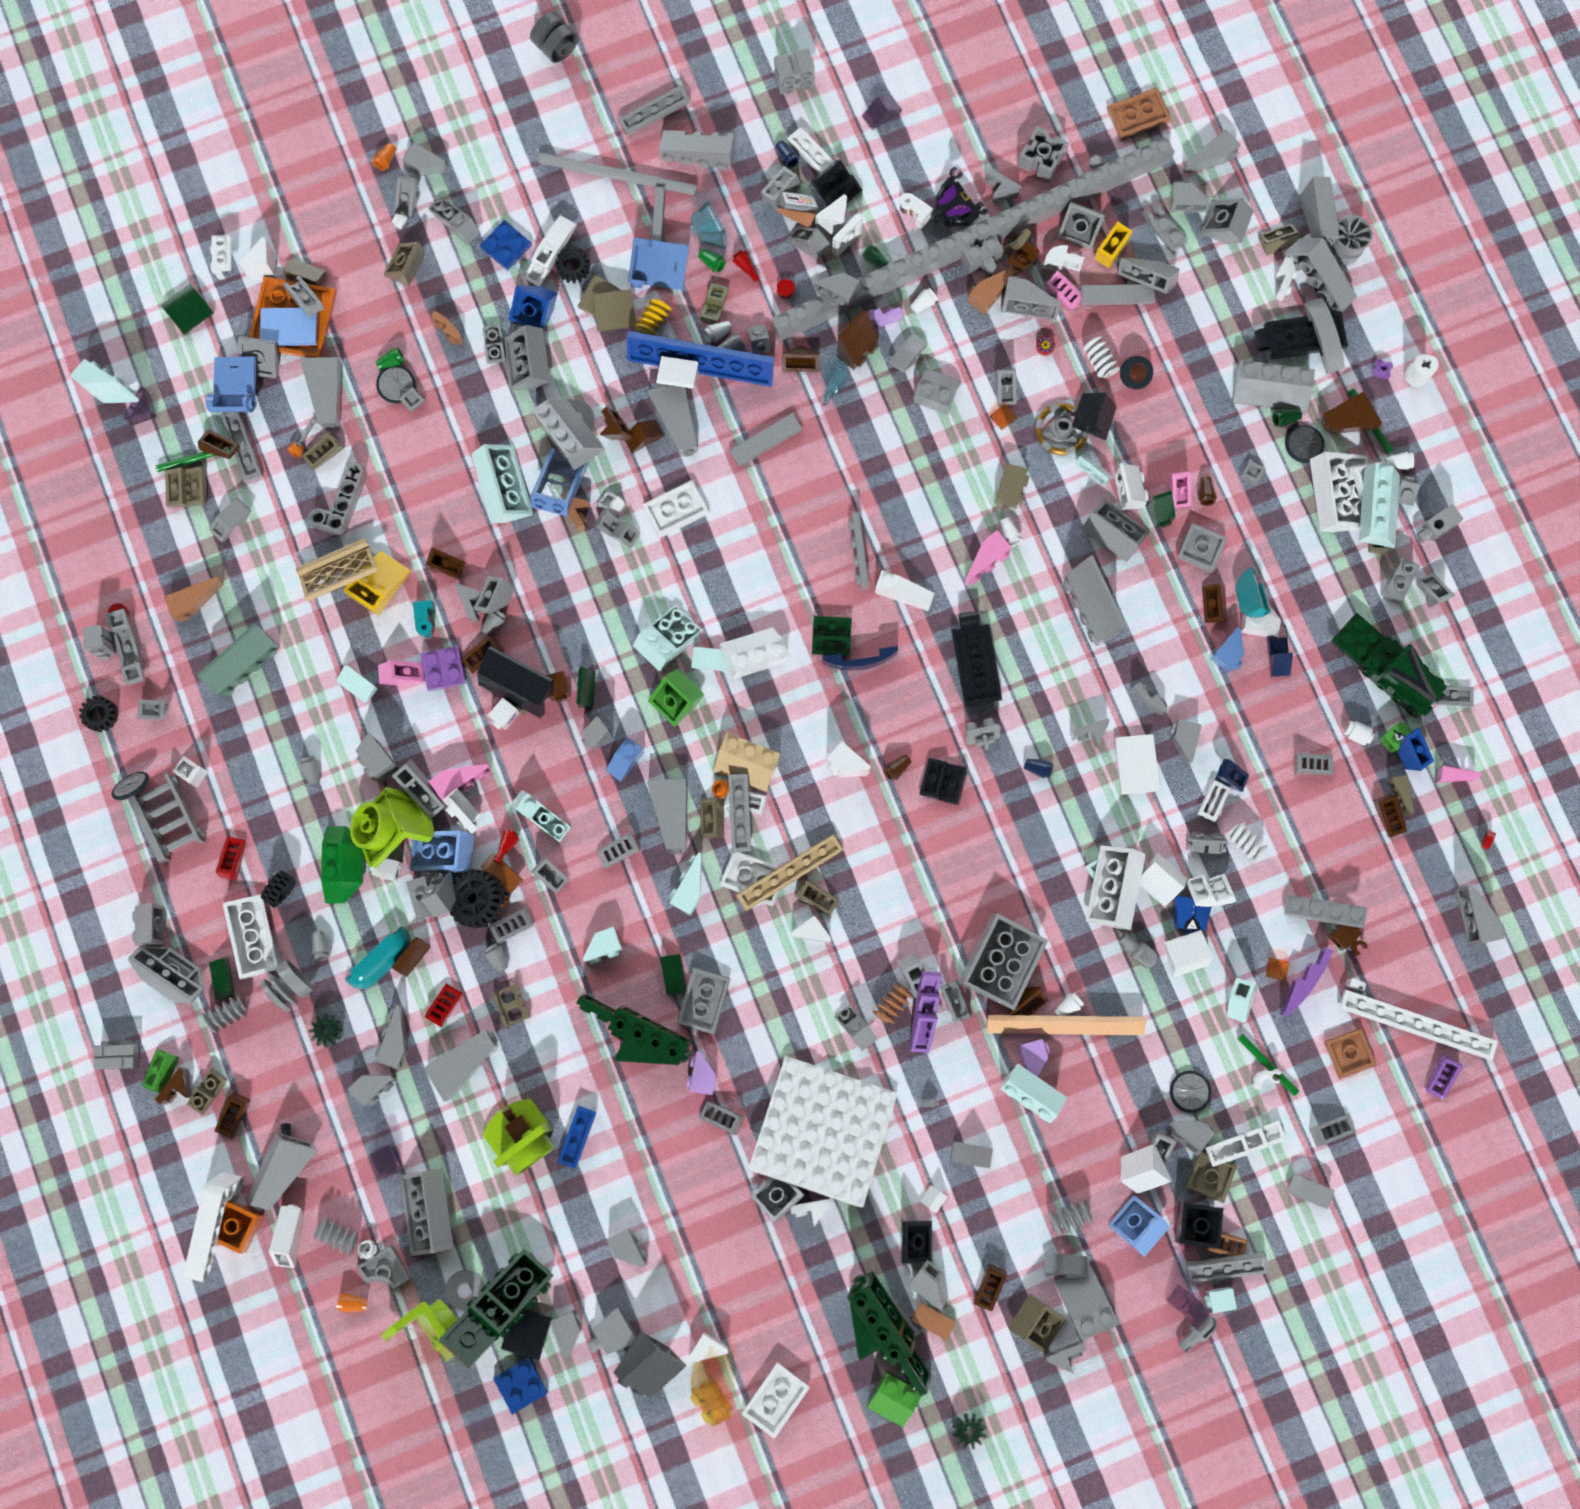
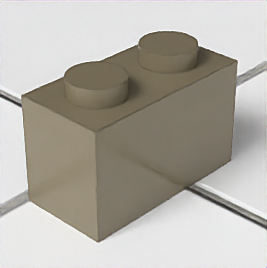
(1011, 486)

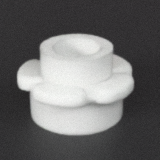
(399, 220)
(362, 1250)

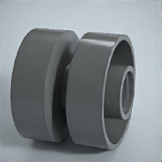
(554, 37)

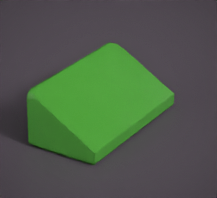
(160, 1070)

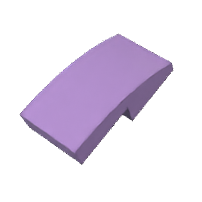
(889, 317)

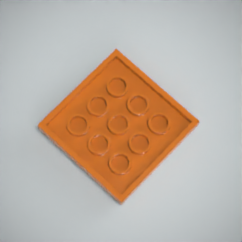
(275, 296)

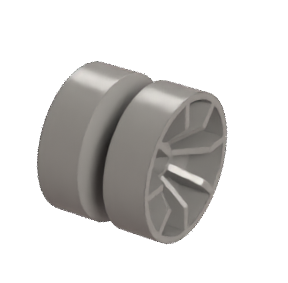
(1353, 239)

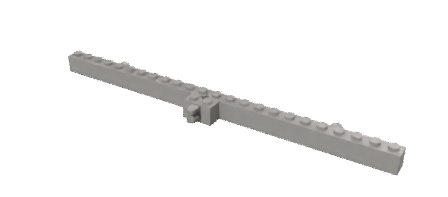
(979, 244)

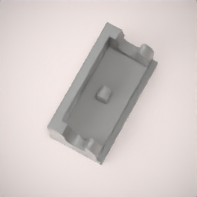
(784, 181)
(955, 1002)

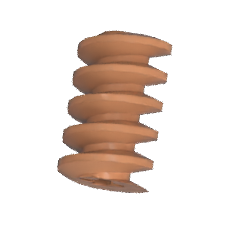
(893, 1003)

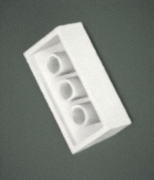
(1115, 887)

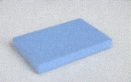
(288, 326)

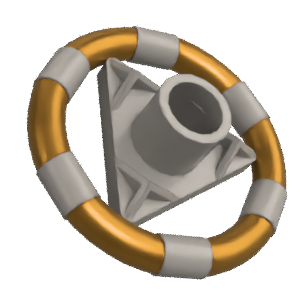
(1059, 430)

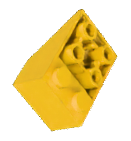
(378, 588)

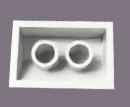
(754, 652)

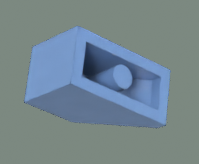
(1231, 652)
(624, 759)

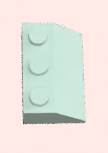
(1033, 1093)

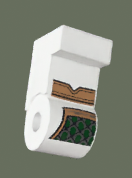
(915, 208)

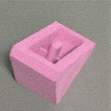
(1180, 487)

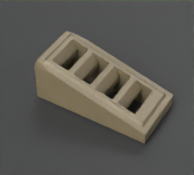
(324, 441)
(1401, 788)
(799, 894)

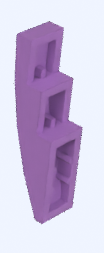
(1302, 987)
(925, 1012)

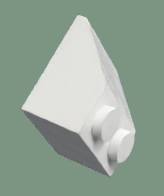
(1130, 487)
(846, 763)

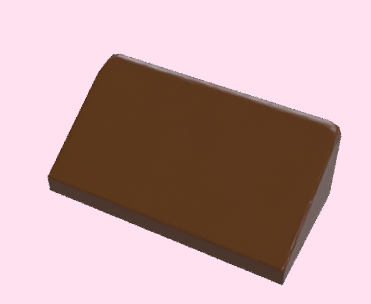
(1214, 603)
(411, 956)

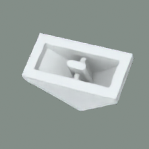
(190, 771)
(812, 931)
(707, 1348)

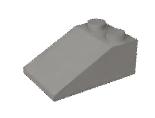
(1027, 299)
(1478, 918)
(1086, 1304)

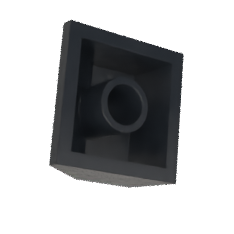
(1199, 1225)

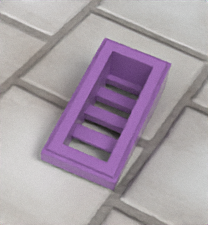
(1457, 1066)

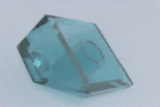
(708, 227)

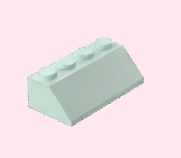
(501, 483)
(1379, 505)

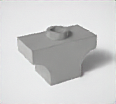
(416, 891)

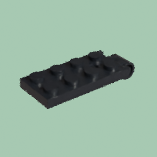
(1303, 336)
(976, 669)

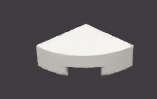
(1355, 984)

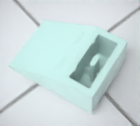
(102, 384)
(666, 637)

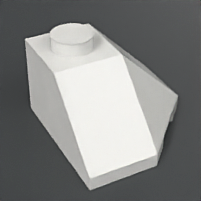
(1265, 626)

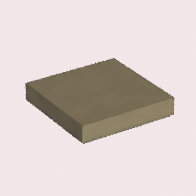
(1210, 1180)

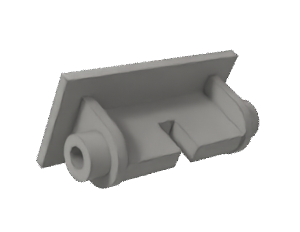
(1199, 841)

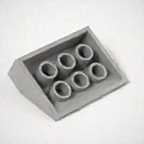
(1094, 602)
(1003, 961)

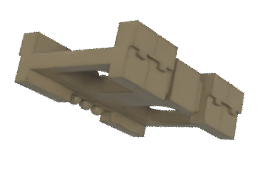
(506, 1007)

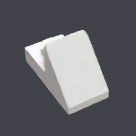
(816, 1207)

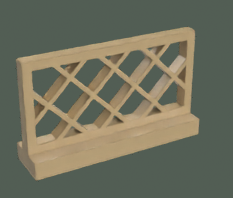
(330, 564)

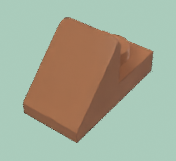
(577, 506)

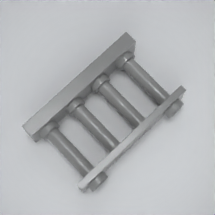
(154, 834)

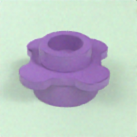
(1380, 373)

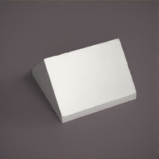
(832, 218)
(259, 261)
(678, 372)
(1162, 880)
(1188, 953)
(1144, 1169)

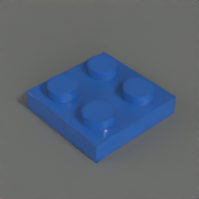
(505, 245)
(520, 1385)

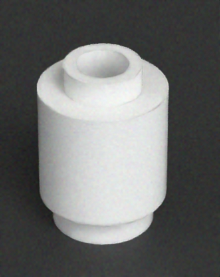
(1359, 733)

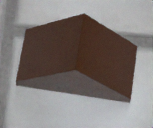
(644, 434)

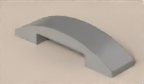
(1327, 335)
(127, 647)

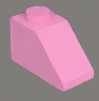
(400, 672)

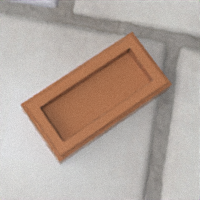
(933, 1321)

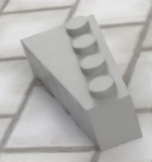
(698, 149)

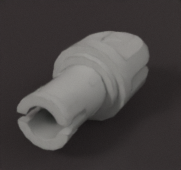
(1139, 951)
(1198, 1334)

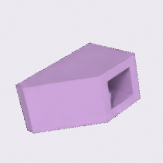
(703, 1077)

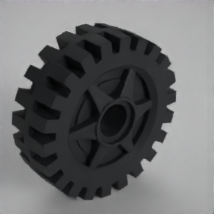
(488, 901)

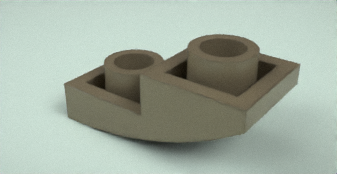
(207, 1091)

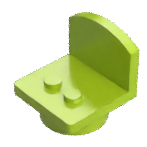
(386, 822)
(530, 1148)
(433, 1320)

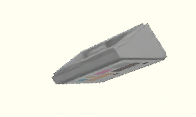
(798, 202)

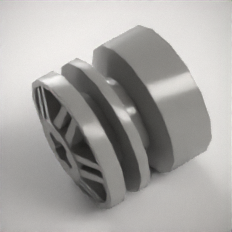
(283, 989)

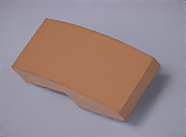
(451, 333)

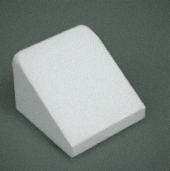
(611, 503)

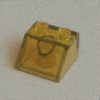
(711, 1401)

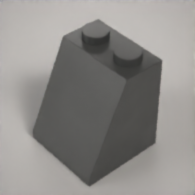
(648, 1366)

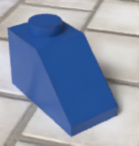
(1415, 752)

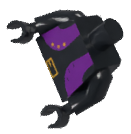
(954, 204)

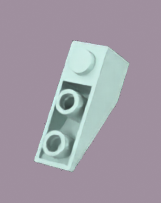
(540, 815)
(689, 891)

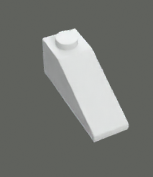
(903, 591)

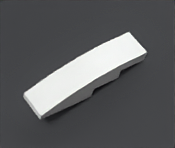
(1245, 1143)

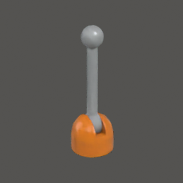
(296, 448)

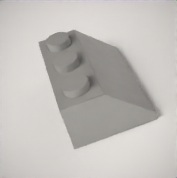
(526, 358)
(1115, 530)

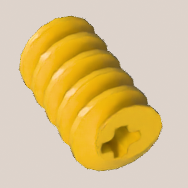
(652, 317)

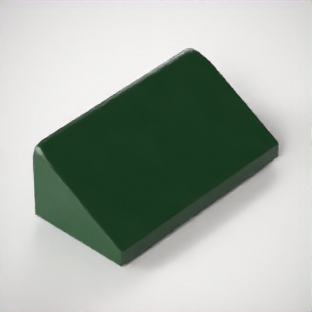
(585, 688)
(673, 974)
(222, 979)

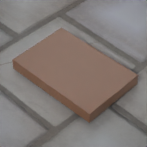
(1138, 113)

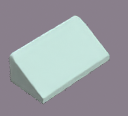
(1093, 470)
(708, 659)
(356, 684)

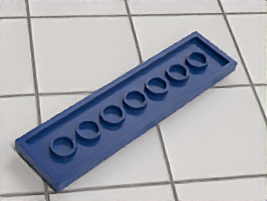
(711, 359)

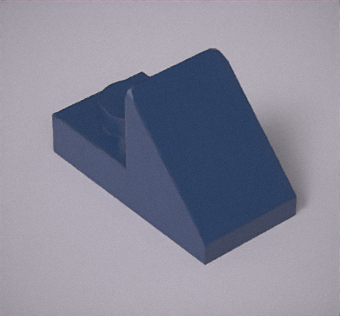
(1279, 657)
(1232, 775)

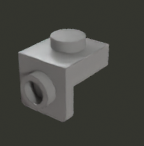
(759, 339)
(1408, 490)
(151, 710)

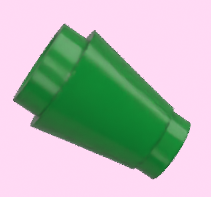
(712, 260)
(391, 358)

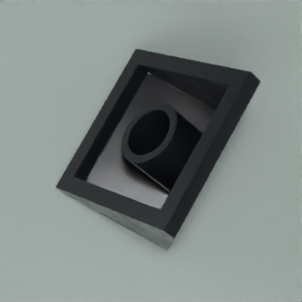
(1094, 414)
(916, 1241)

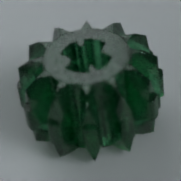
(318, 1030)
(975, 1433)

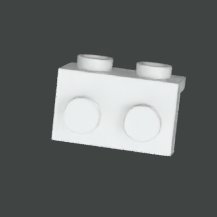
(221, 255)
(460, 807)

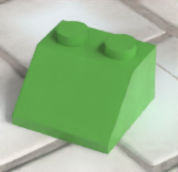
(675, 697)
(894, 1399)

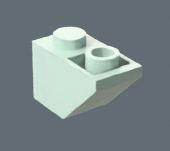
(603, 944)
(1241, 999)

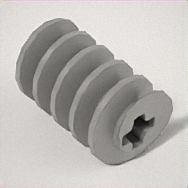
(226, 1014)
(1070, 1217)
(336, 1236)

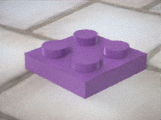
(443, 668)

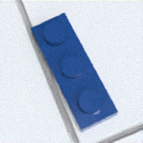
(577, 1137)

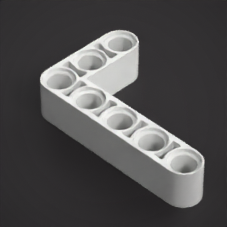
(208, 1224)

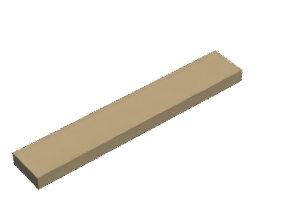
(789, 872)

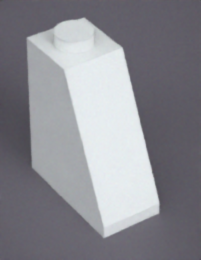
(287, 1236)

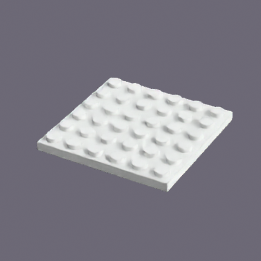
(823, 1131)

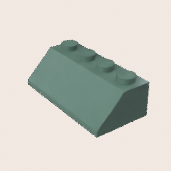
(238, 661)

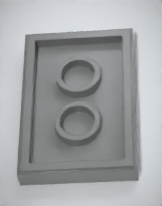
(703, 1000)

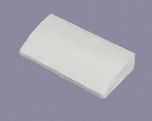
(250, 937)

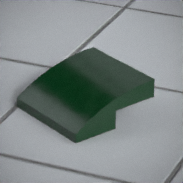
(187, 309)
(831, 635)

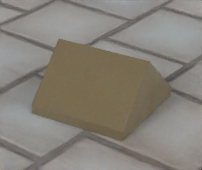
(405, 263)

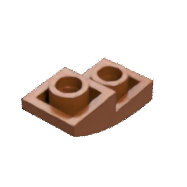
(503, 872)

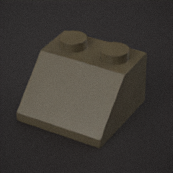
(1036, 1323)

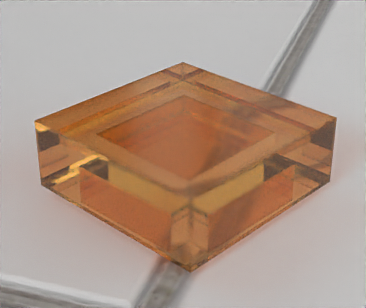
(1003, 417)
(1277, 969)

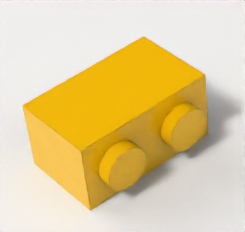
(1113, 245)

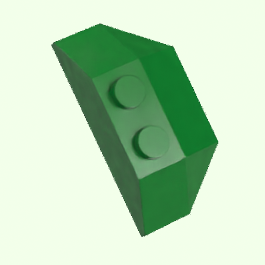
(340, 865)

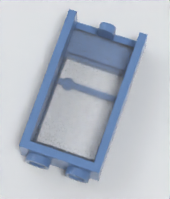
(556, 485)

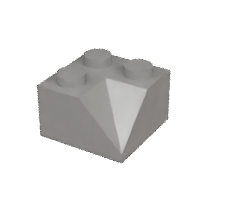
(376, 759)

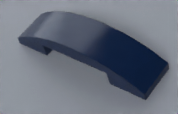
(835, 661)

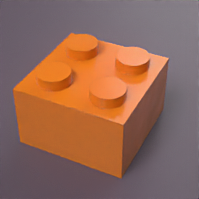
(238, 1226)

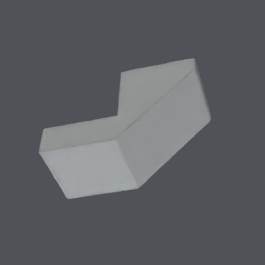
(617, 529)

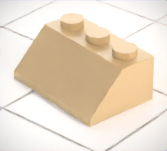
(745, 757)

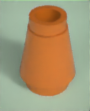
(384, 157)
(351, 1303)

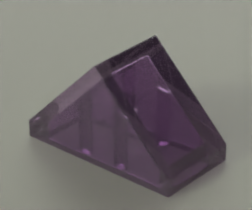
(881, 111)
(141, 410)
(1188, 1305)

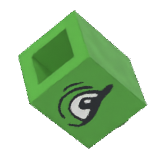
(1393, 738)

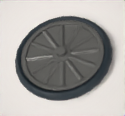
(1304, 443)

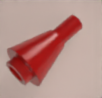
(743, 261)
(508, 841)

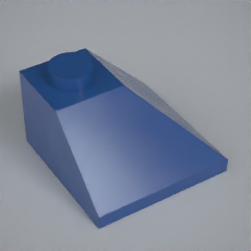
(532, 306)

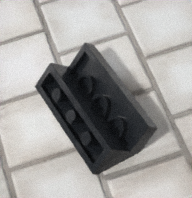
(515, 681)

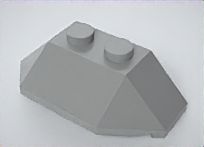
(168, 973)

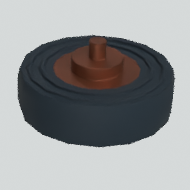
(1136, 372)

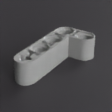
(351, 499)

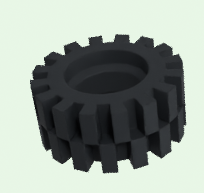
(572, 255)
(95, 702)
(278, 889)

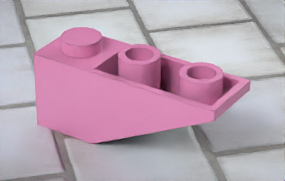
(991, 551)
(458, 778)

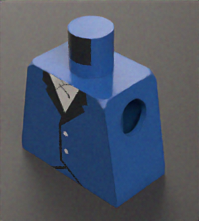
(1189, 916)

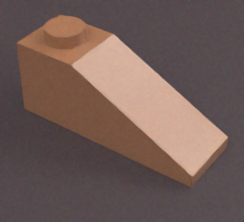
(989, 290)
(191, 599)

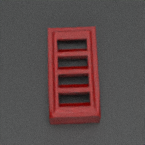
(235, 867)
(445, 1015)

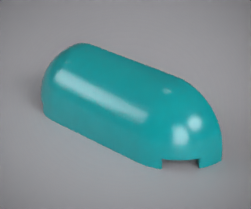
(1252, 595)
(379, 960)

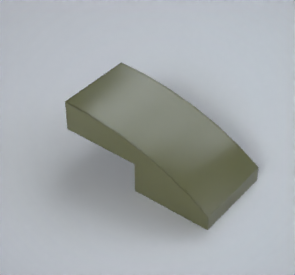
(714, 303)

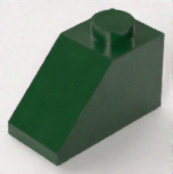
(1162, 510)

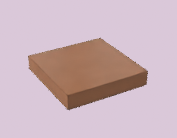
(1349, 1053)

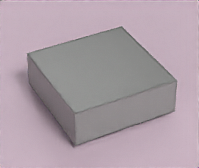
(411, 399)
(1252, 472)

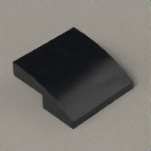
(836, 182)
(943, 781)
(528, 1335)

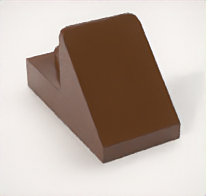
(1025, 257)
(616, 427)
(444, 563)
(178, 1083)

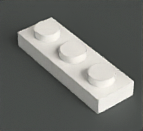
(810, 150)

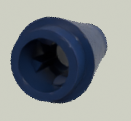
(787, 155)
(1041, 768)

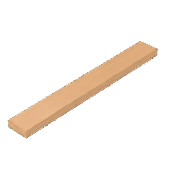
(1066, 1025)

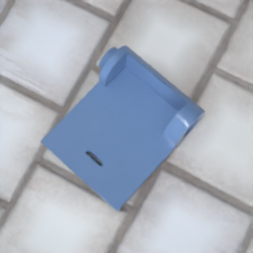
(655, 263)
(233, 386)

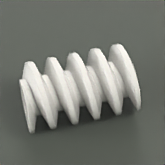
(1100, 359)
(1421, 370)
(1247, 842)

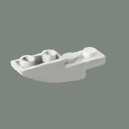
(547, 252)
(1286, 274)

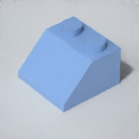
(1139, 1225)

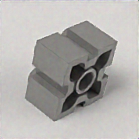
(794, 71)
(1042, 154)

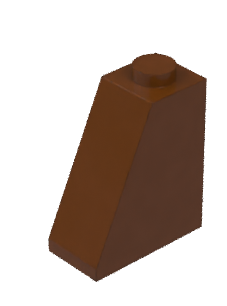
(1351, 416)

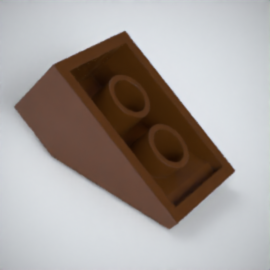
(857, 341)

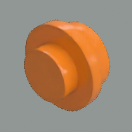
(720, 788)

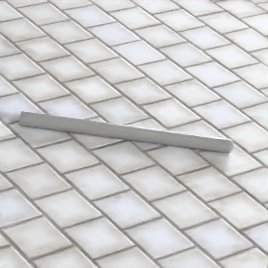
(618, 174)

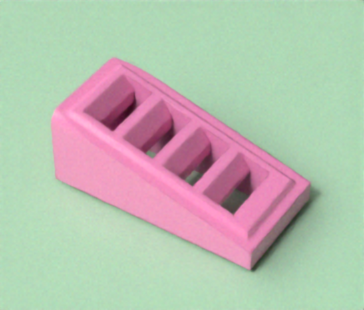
(1063, 281)
(1451, 774)

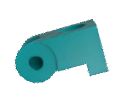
(423, 618)

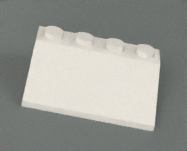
(1336, 491)

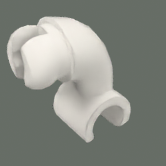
(1260, 1078)

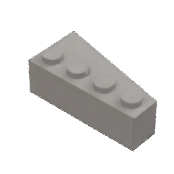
(1323, 272)

